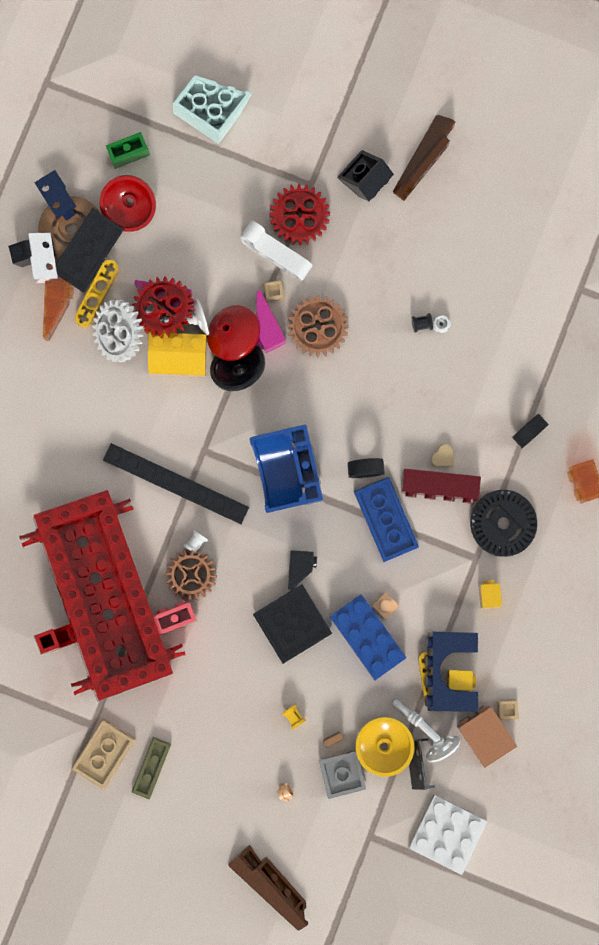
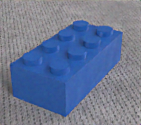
(367, 637)

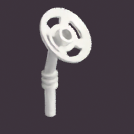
(198, 317)
(440, 743)

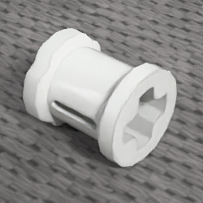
(195, 542)

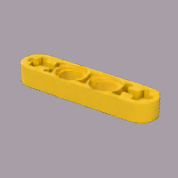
(94, 292)

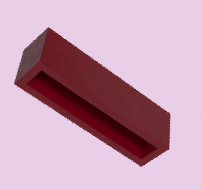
(440, 484)

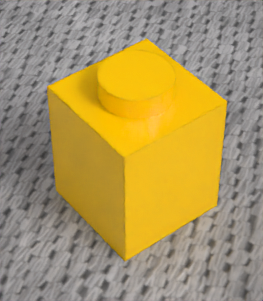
(490, 594)
(461, 680)

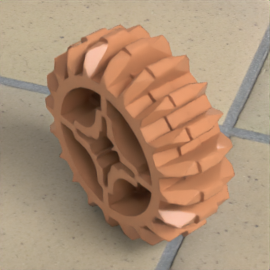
(178, 564)

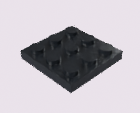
(292, 623)

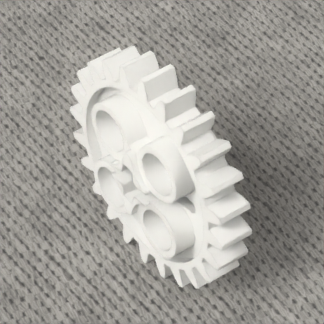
(117, 330)

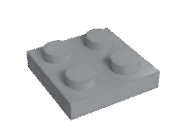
(342, 774)

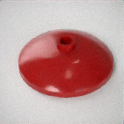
(125, 214)
(241, 336)

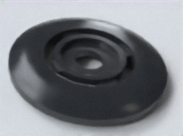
(491, 536)

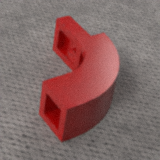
(54, 639)

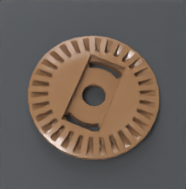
(57, 226)

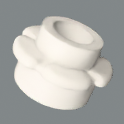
(441, 319)

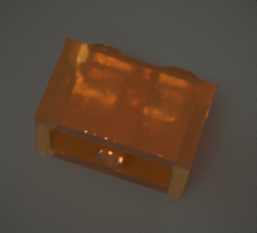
(585, 481)

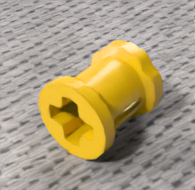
(293, 716)

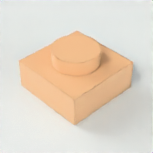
(385, 605)

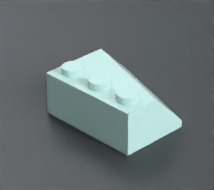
(210, 107)

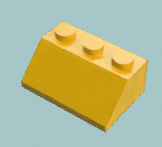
(178, 354)

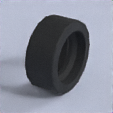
(530, 430)
(366, 468)

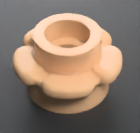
(285, 792)

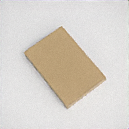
(103, 754)

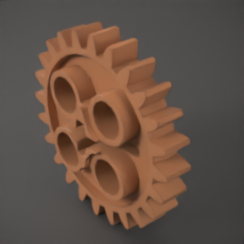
(313, 309)

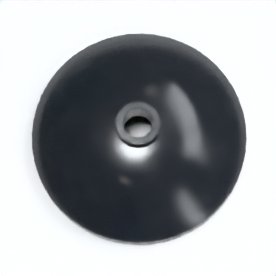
(239, 373)

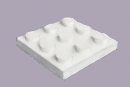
(448, 834)

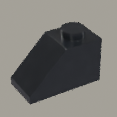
(21, 252)
(300, 566)

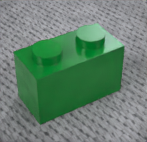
(127, 150)

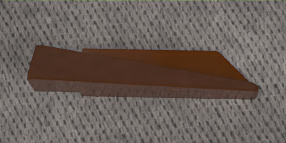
(425, 156)

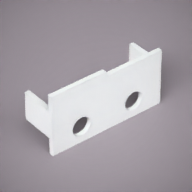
(41, 256)

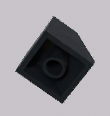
(366, 175)

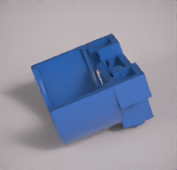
(286, 469)

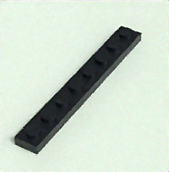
(176, 483)

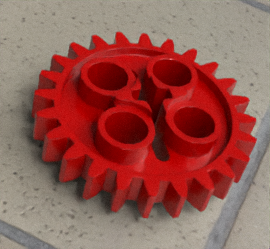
(299, 198)
(173, 293)

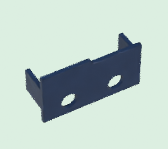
(55, 194)

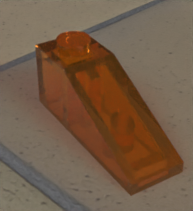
(56, 302)

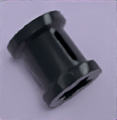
(422, 322)

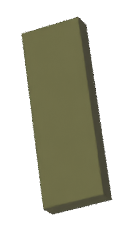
(151, 768)

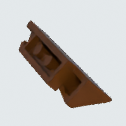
(271, 886)

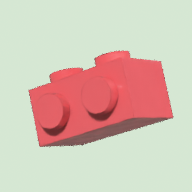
(172, 619)

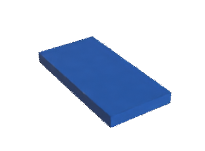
(386, 519)

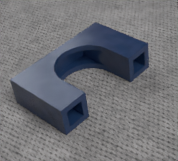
(439, 695)

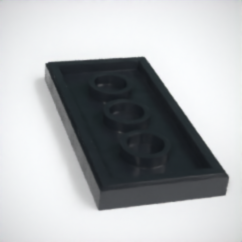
(88, 249)

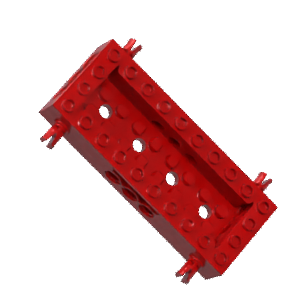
(118, 591)

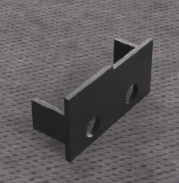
(416, 767)

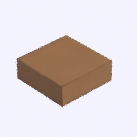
(333, 739)

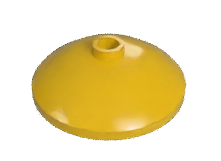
(399, 749)

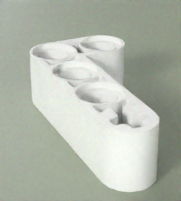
(274, 251)

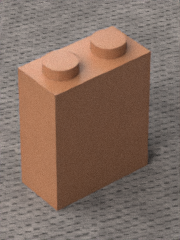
(486, 736)

